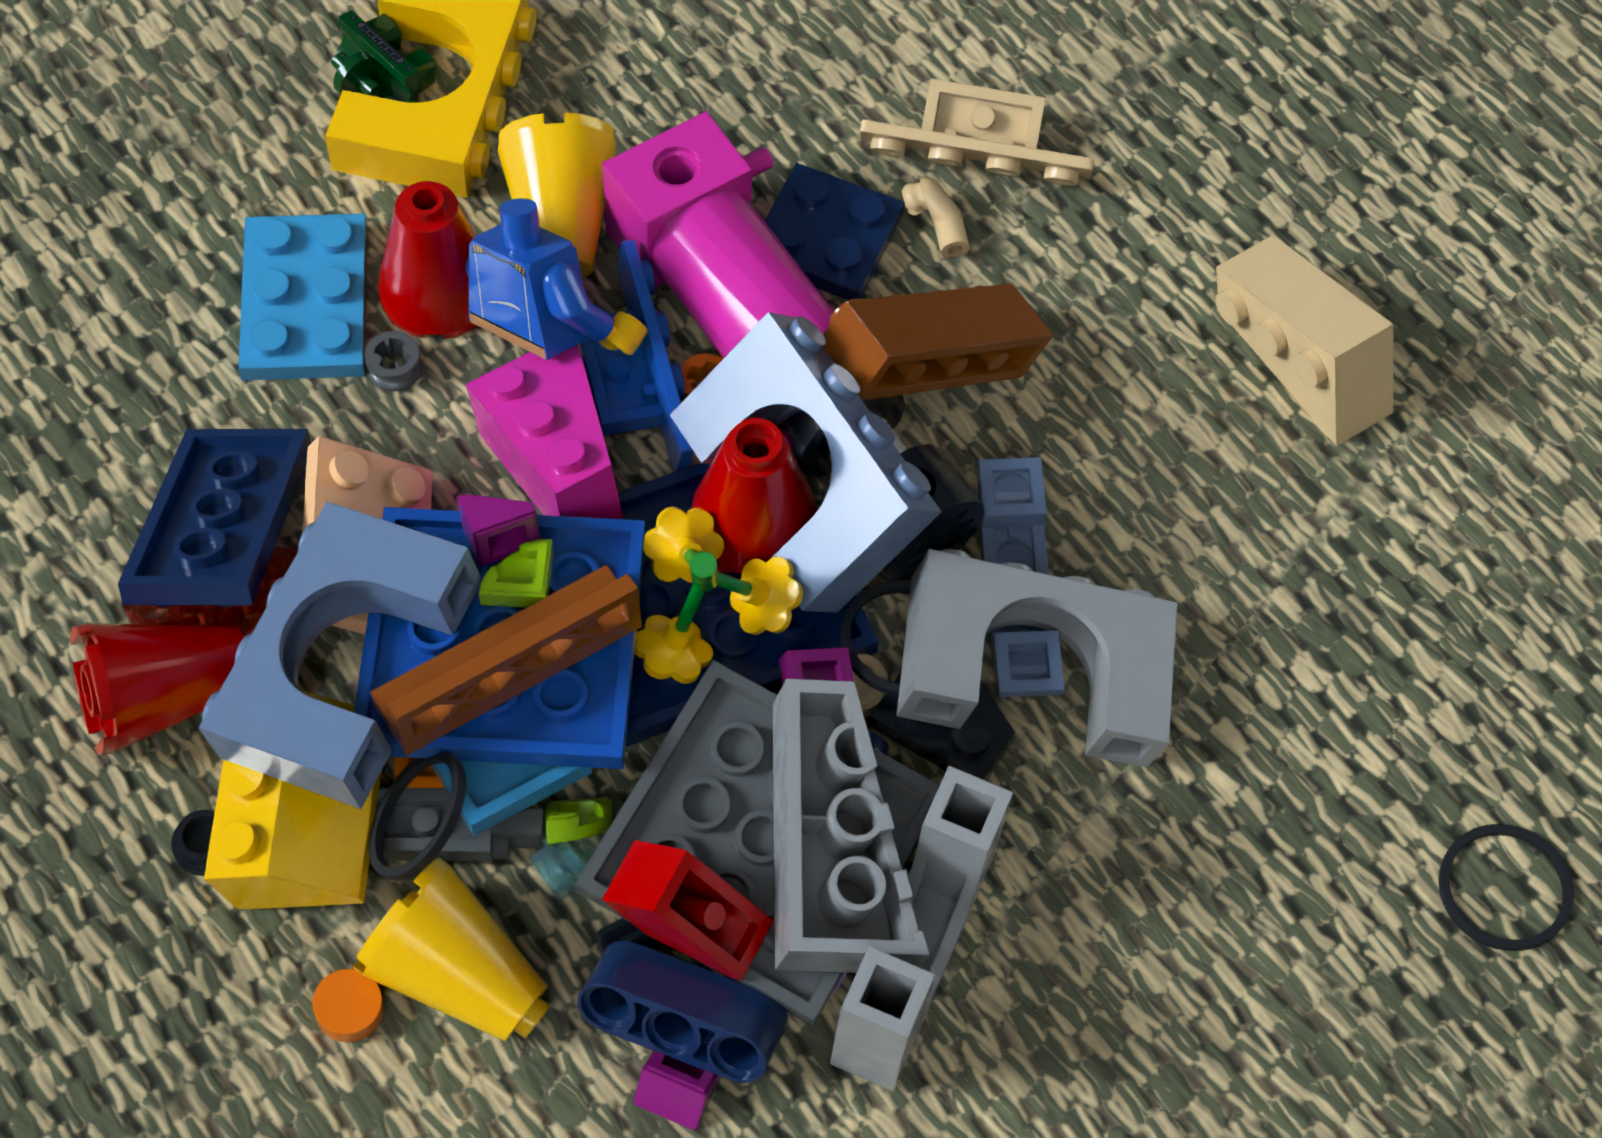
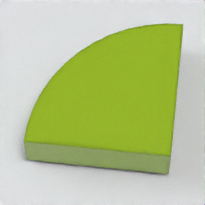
(520, 577)
(568, 818)

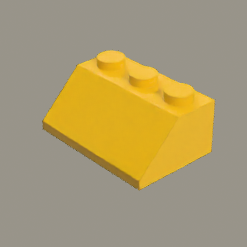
(287, 843)

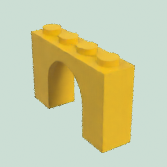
(443, 136)

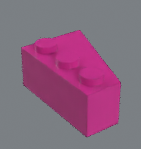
(548, 433)

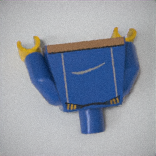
(533, 291)

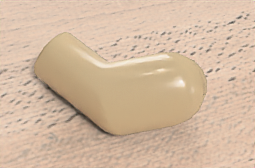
(944, 214)

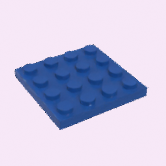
(562, 721)

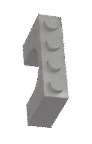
(1116, 634)
(947, 872)

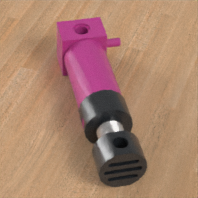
(695, 223)

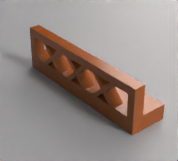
(508, 658)

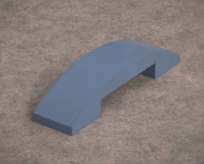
(1013, 531)

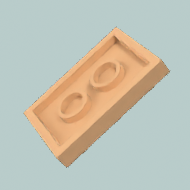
(361, 483)

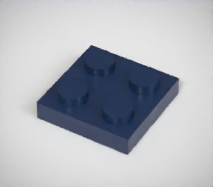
(834, 229)

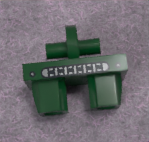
(371, 62)

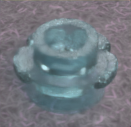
(558, 868)

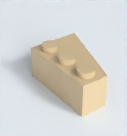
(1311, 335)

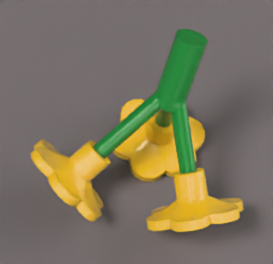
(688, 548)

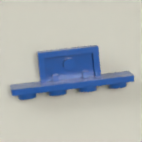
(640, 387)

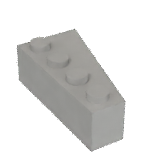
(833, 838)

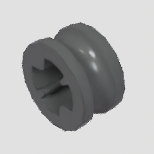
(385, 345)

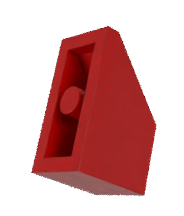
(687, 907)

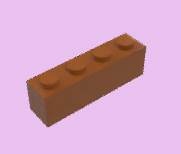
(935, 339)

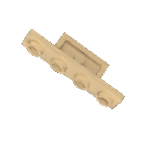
(981, 127)

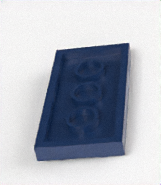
(216, 518)

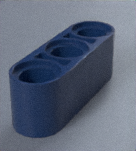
(683, 1011)

